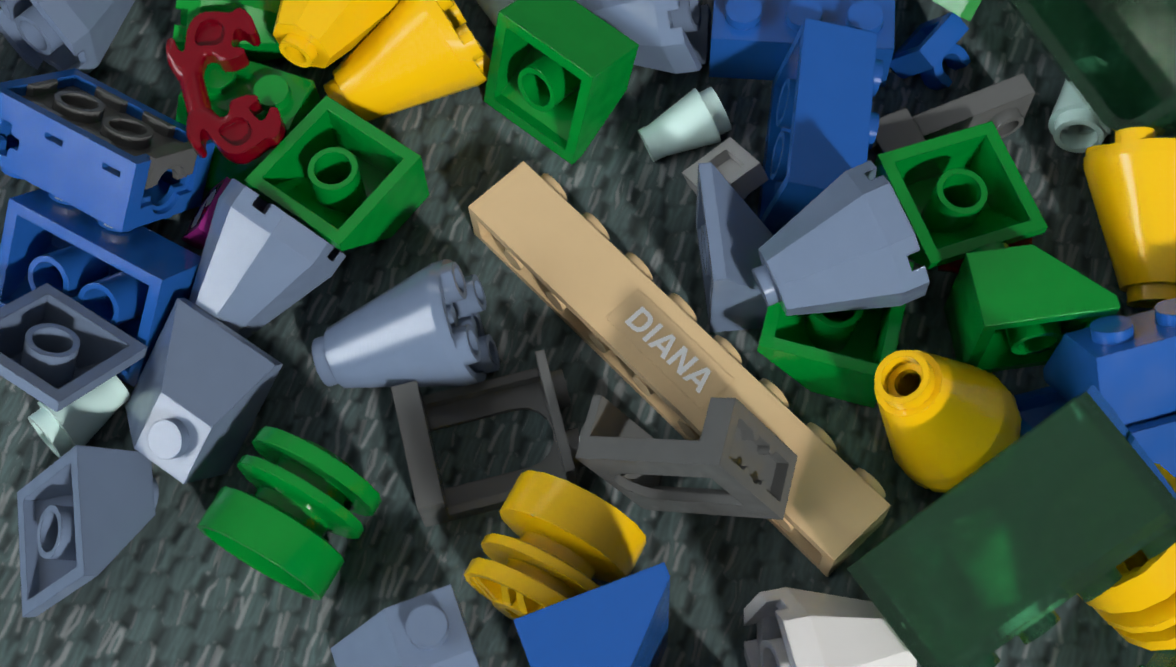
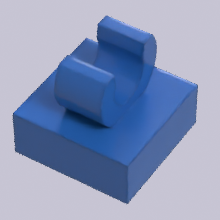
(928, 48)

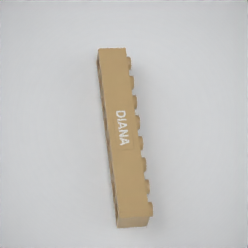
(667, 354)

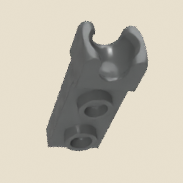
(1001, 103)

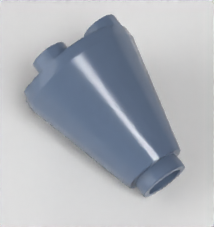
(413, 332)

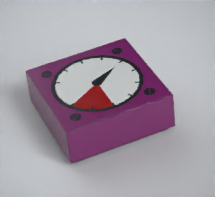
(199, 227)

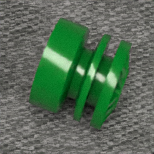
(297, 500)

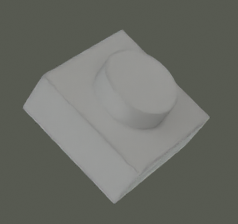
(735, 165)

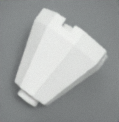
(820, 631)

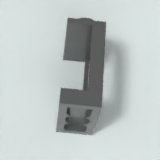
(418, 415)
(732, 451)

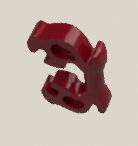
(239, 134)

